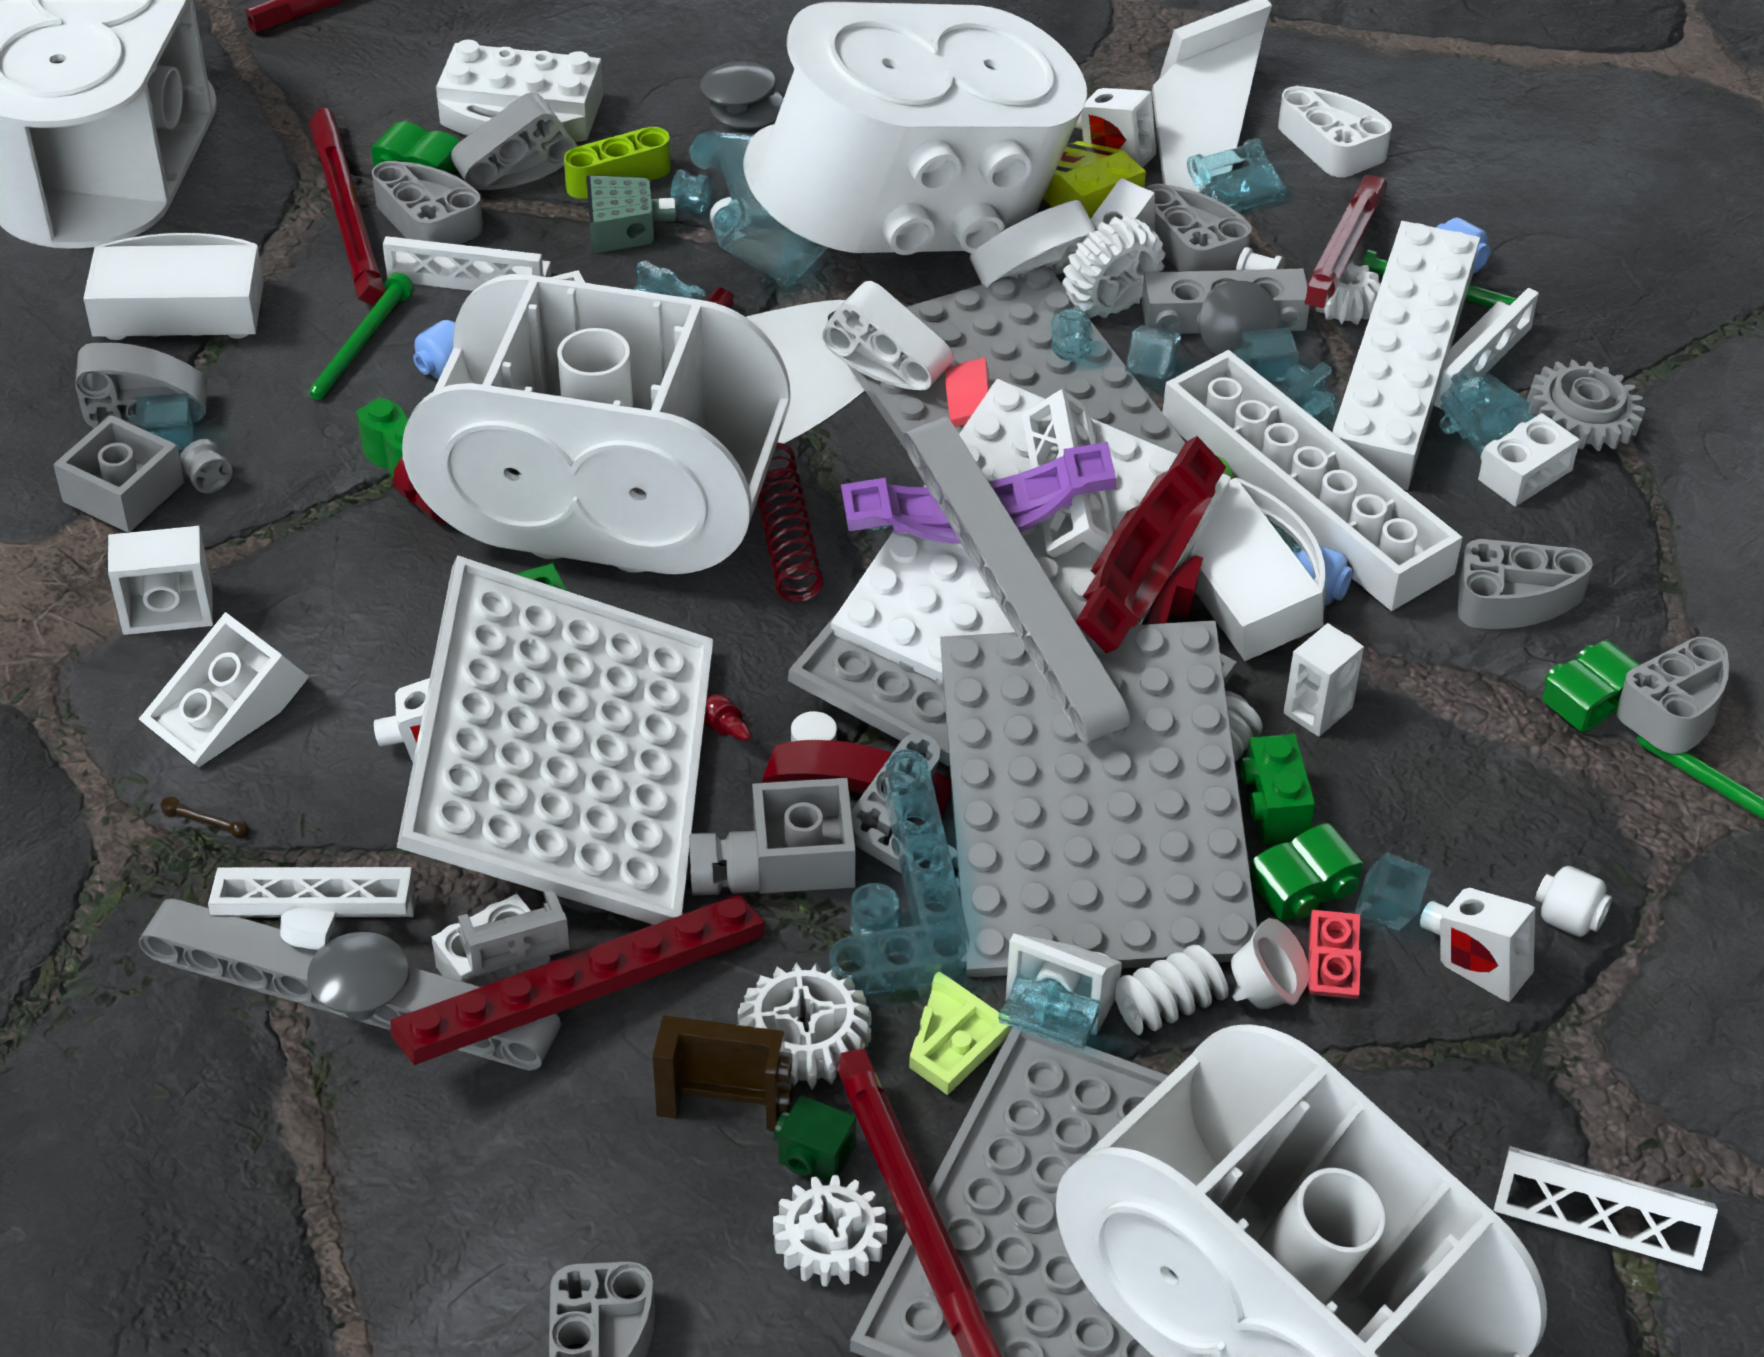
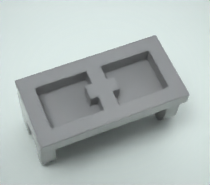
(515, 938)

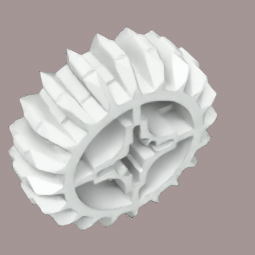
(1111, 266)
(830, 1010)

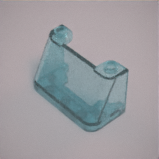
(744, 224)

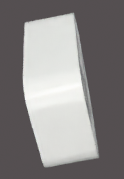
(1334, 130)
(1034, 243)
(886, 340)

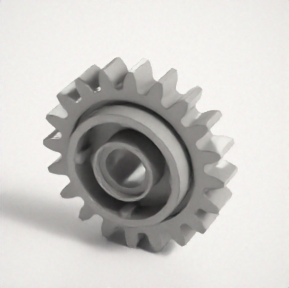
(1587, 403)

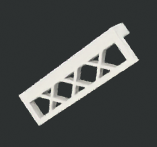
(455, 264)
(1489, 340)
(1068, 429)
(344, 890)
(1611, 1188)

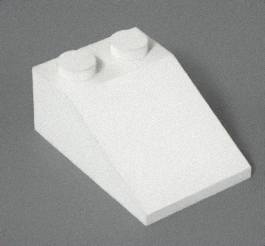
(222, 692)

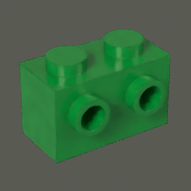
(1277, 788)

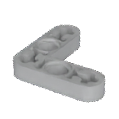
(873, 806)

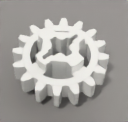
(824, 1226)

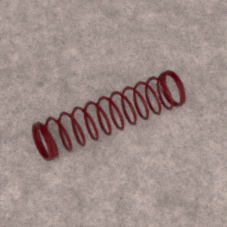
(803, 566)

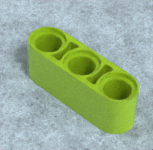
(632, 154)

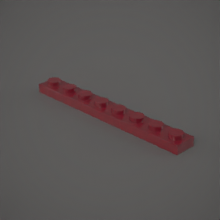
(575, 979)

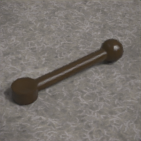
(170, 807)

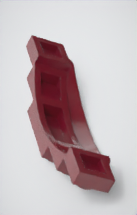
(1148, 545)

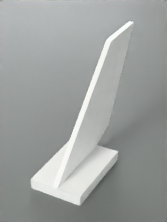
(1206, 88)

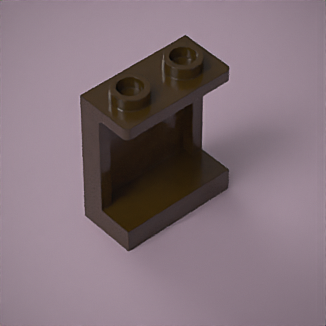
(721, 1064)

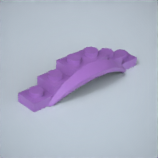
(1026, 496)

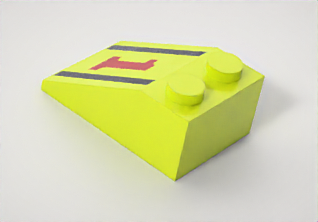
(1089, 174)

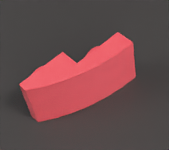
(965, 389)
(1334, 954)

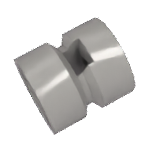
(741, 867)

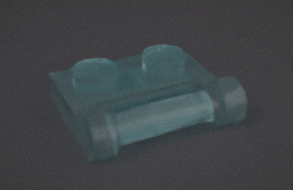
(1240, 187)

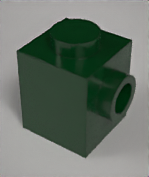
(815, 1139)

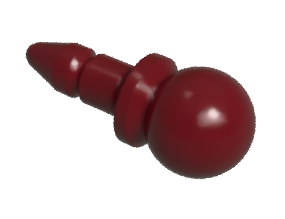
(725, 718)

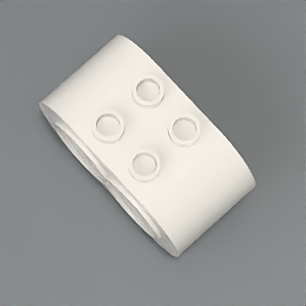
(97, 116)
(914, 126)
(600, 424)
(1289, 1219)

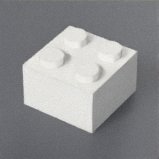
(160, 580)

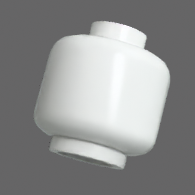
(1573, 901)

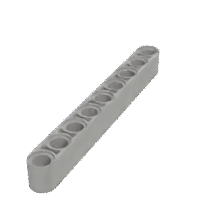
(1017, 581)
(262, 961)

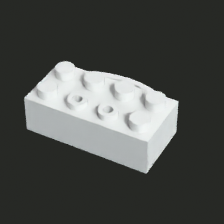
(488, 79)
(174, 286)
(1253, 577)

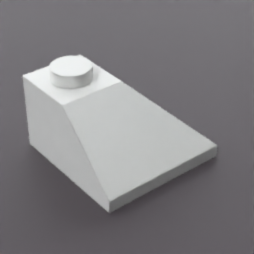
(1070, 965)

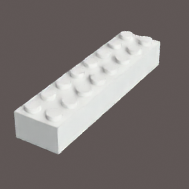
(1406, 348)
(1342, 498)

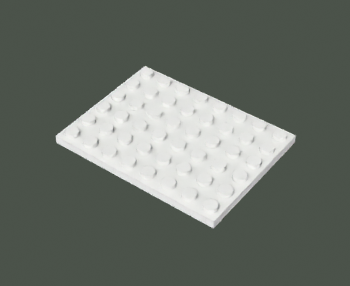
(932, 587)
(559, 744)

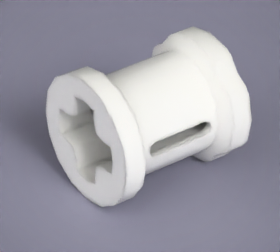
(1252, 261)

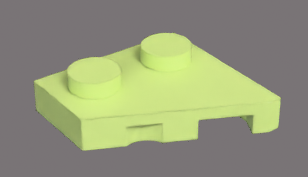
(954, 1035)

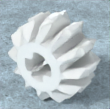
(1353, 296)

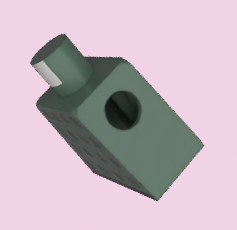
(624, 212)

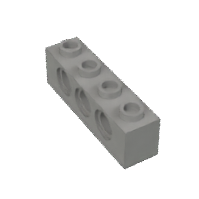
(1175, 298)

